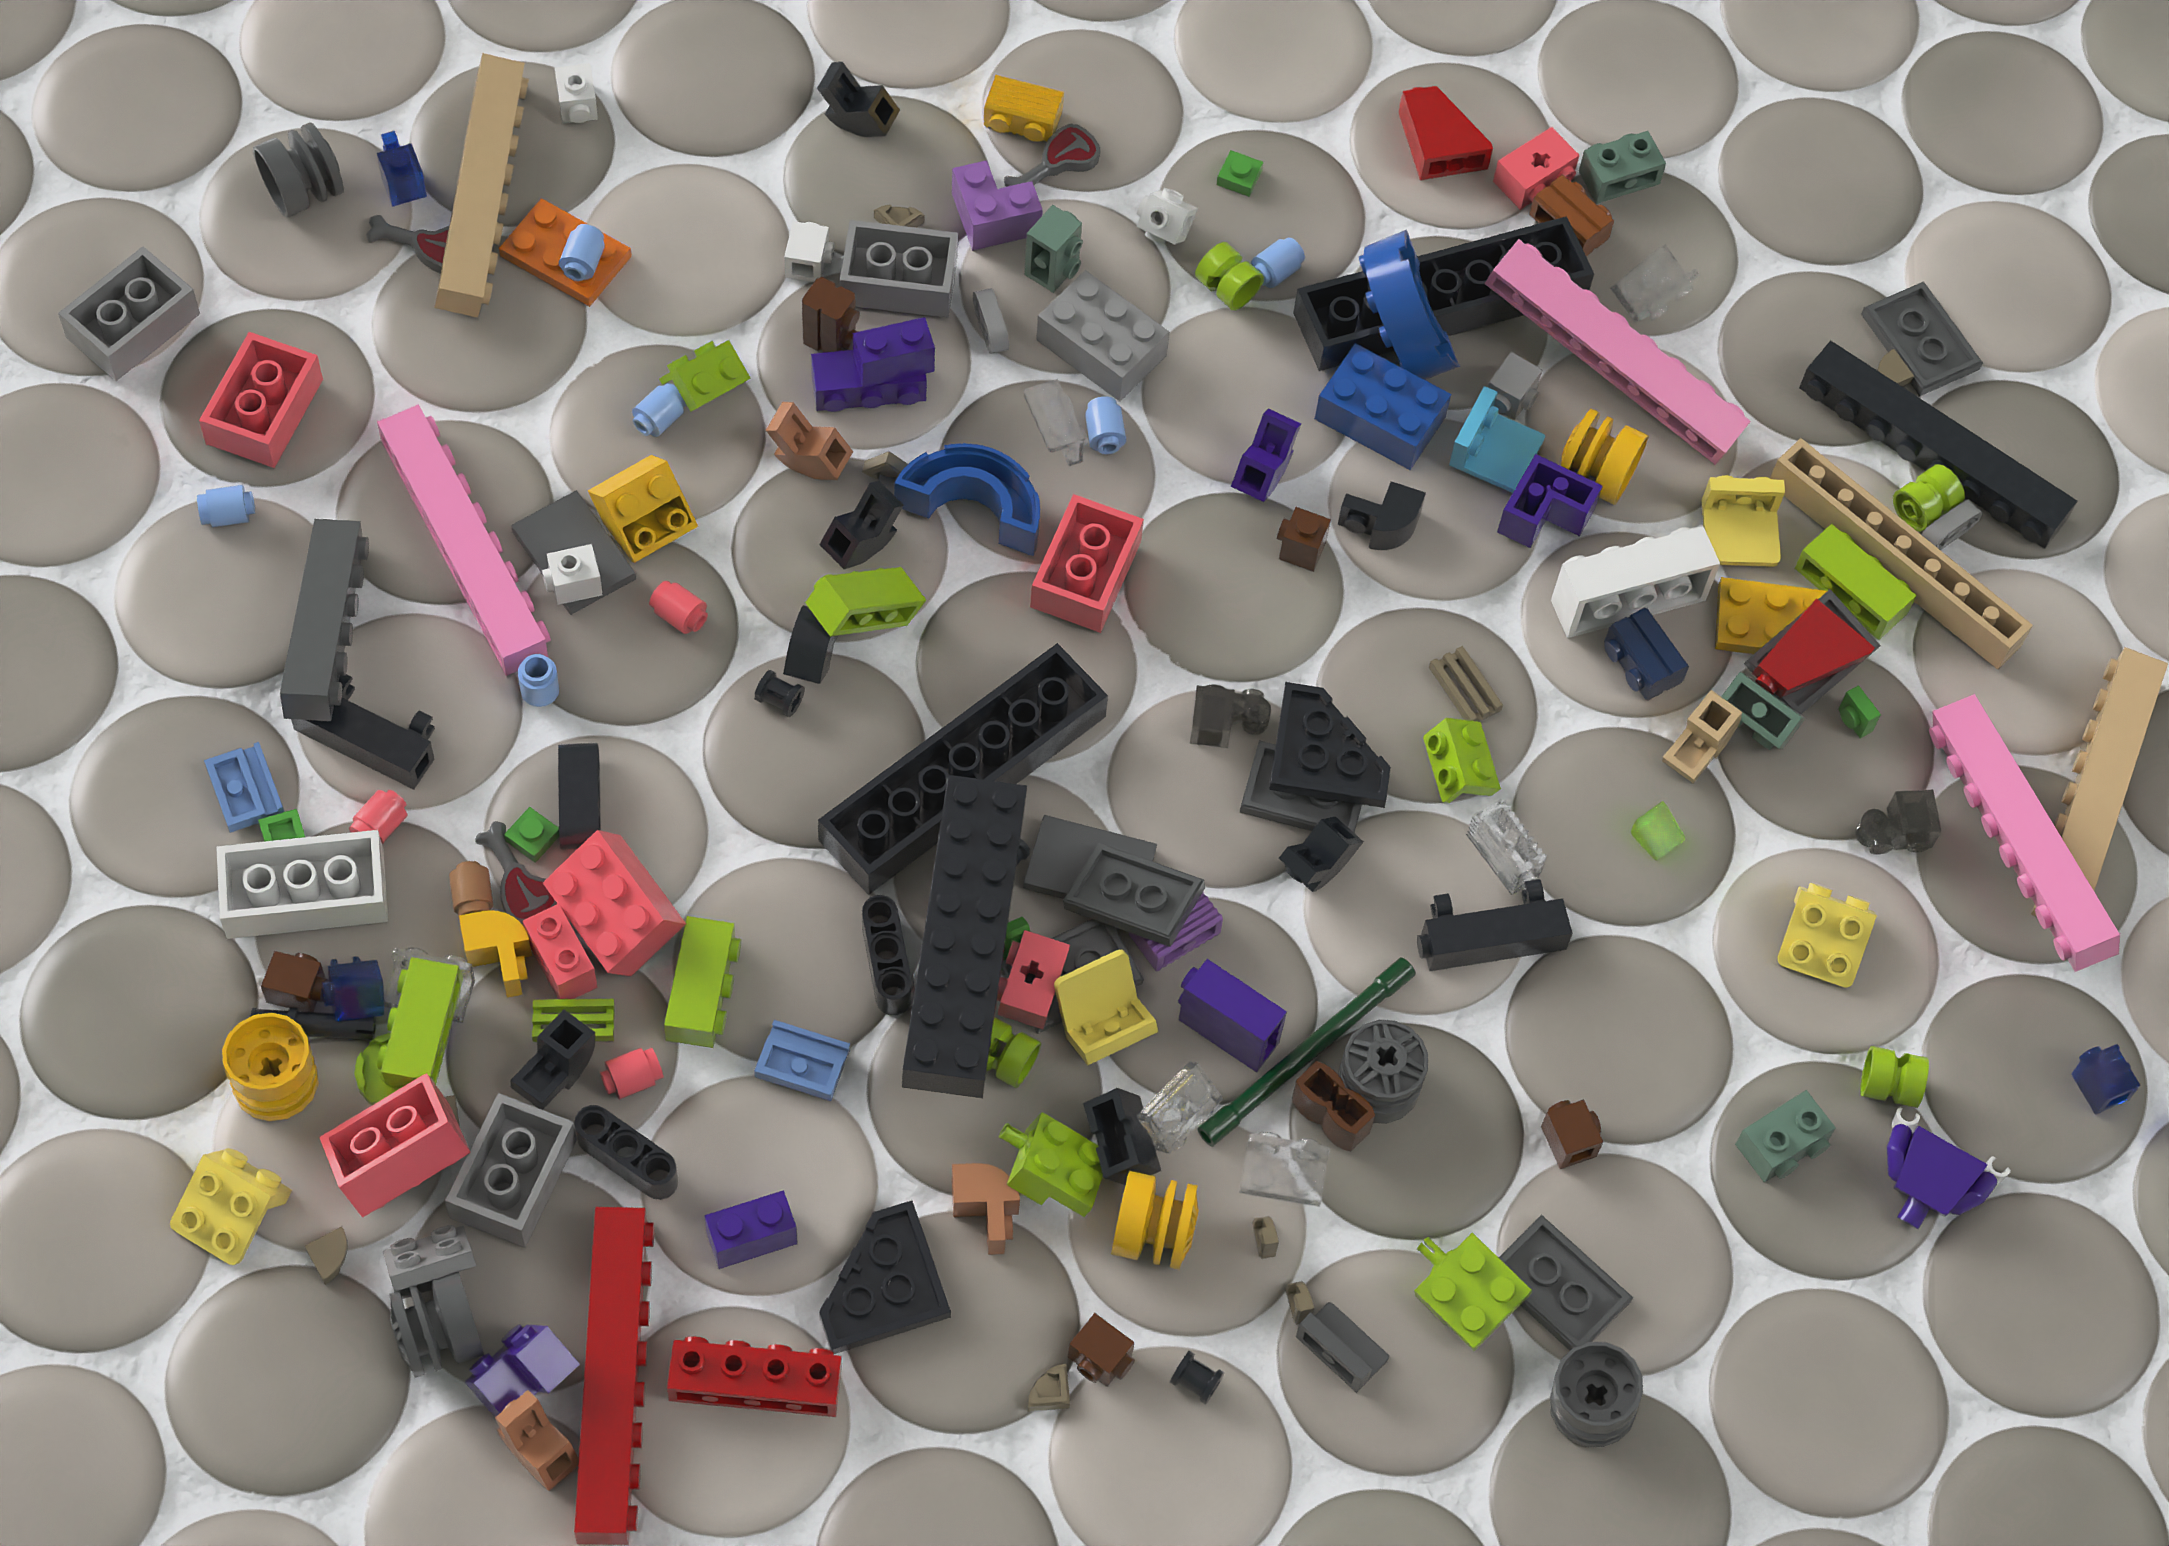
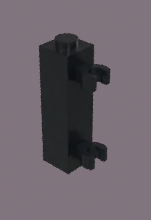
(374, 740)
(1494, 933)

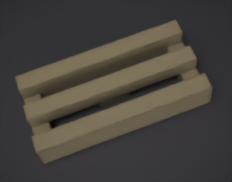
(1450, 660)

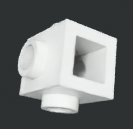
(1165, 216)

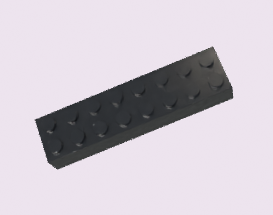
(1338, 315)
(994, 740)
(964, 937)

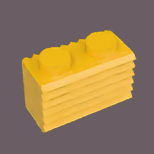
(1023, 108)

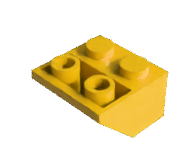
(643, 507)

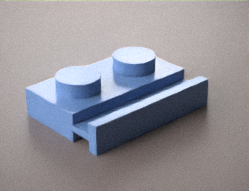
(244, 787)
(802, 1060)

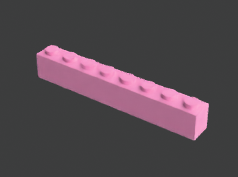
(1617, 351)
(462, 538)
(2024, 834)

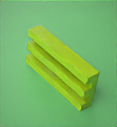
(576, 1006)

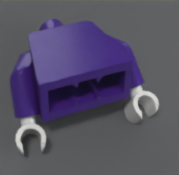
(1935, 1173)

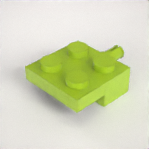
(1054, 1164)
(1470, 1289)

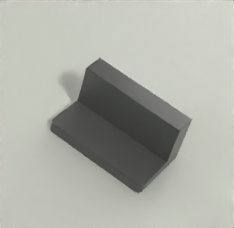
(1342, 1346)

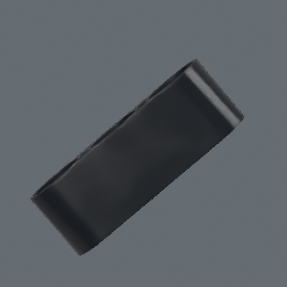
(578, 793)
(886, 937)
(620, 1135)

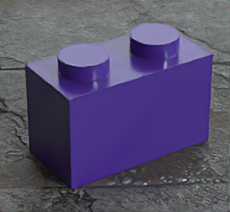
(894, 352)
(751, 1229)

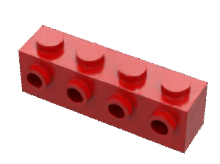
(754, 1377)

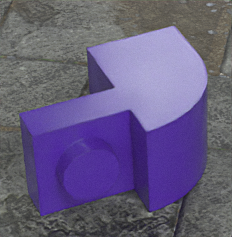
(1267, 457)

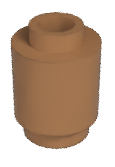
(470, 888)

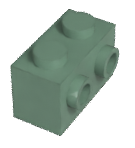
(1622, 166)
(1053, 248)
(1763, 712)
(1785, 1137)

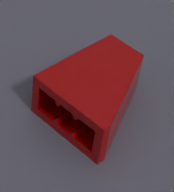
(1441, 135)
(1811, 651)

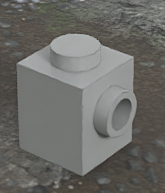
(1515, 385)

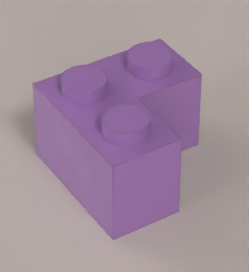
(990, 213)

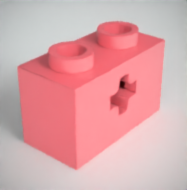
(1535, 166)
(560, 953)
(1039, 957)

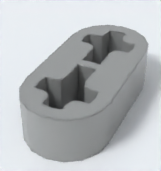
(990, 320)
(1952, 524)

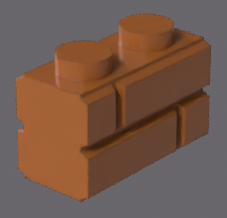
(1563, 198)

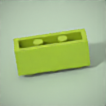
(1856, 579)
(865, 601)
(701, 982)
(420, 1022)

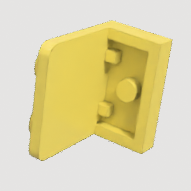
(1743, 519)
(1826, 935)
(1102, 1008)
(227, 1204)

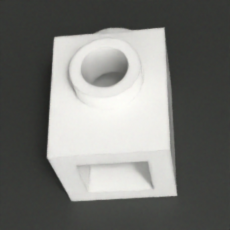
(576, 93)
(807, 251)
(572, 574)

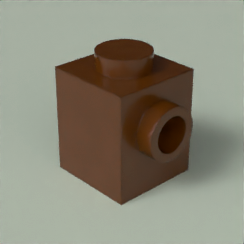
(1303, 538)
(294, 981)
(1572, 1132)
(1101, 1351)

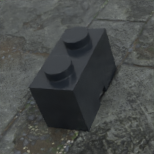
(1120, 1135)

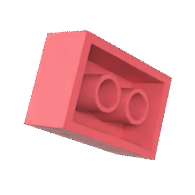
(261, 399)
(1086, 563)
(614, 903)
(394, 1145)

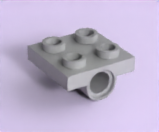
(429, 1258)

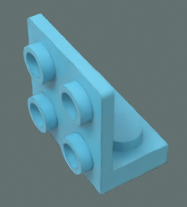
(1494, 445)

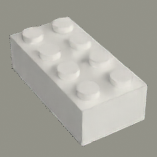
(1623, 580)
(301, 884)

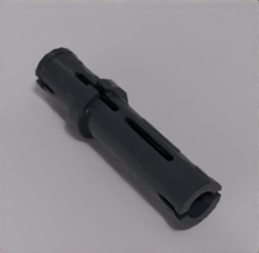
(324, 1024)

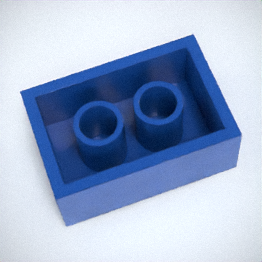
(1382, 406)

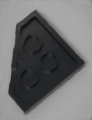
(1324, 752)
(885, 1283)

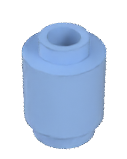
(582, 252)
(1279, 261)
(658, 410)
(1105, 425)
(225, 506)
(538, 680)

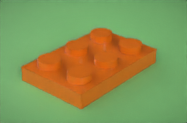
(539, 245)

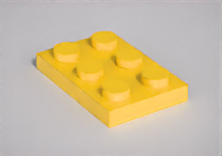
(1756, 612)

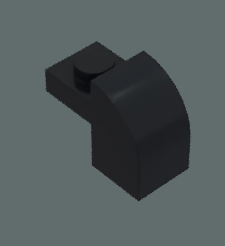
(856, 108)
(1386, 523)
(866, 530)
(809, 649)
(1321, 854)
(560, 1059)

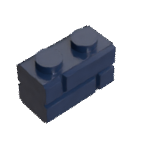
(1645, 654)

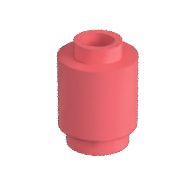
(679, 607)
(381, 813)
(631, 1072)

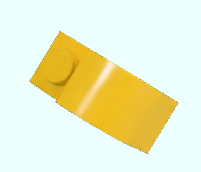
(497, 938)

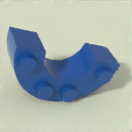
(1404, 308)
(974, 475)

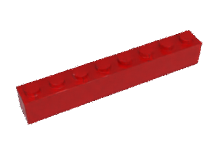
(611, 1377)

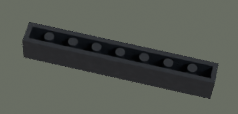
(1931, 438)

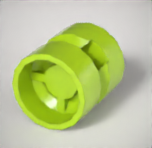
(1234, 280)
(1929, 498)
(1017, 1055)
(1893, 1076)

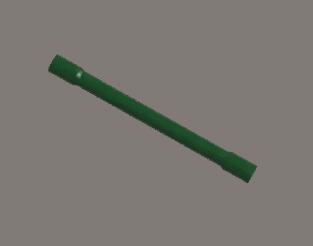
(1230, 1115)

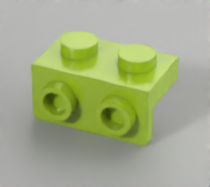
(708, 375)
(1461, 759)

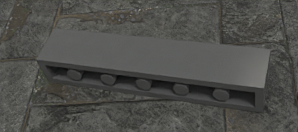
(323, 620)

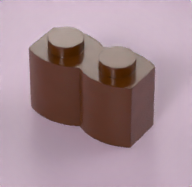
(1340, 1111)

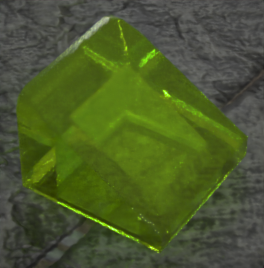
(1657, 831)

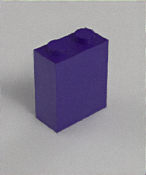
(1231, 1014)

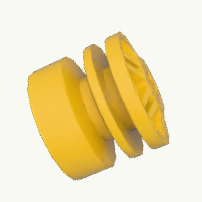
(1603, 456)
(270, 1066)
(1155, 1220)

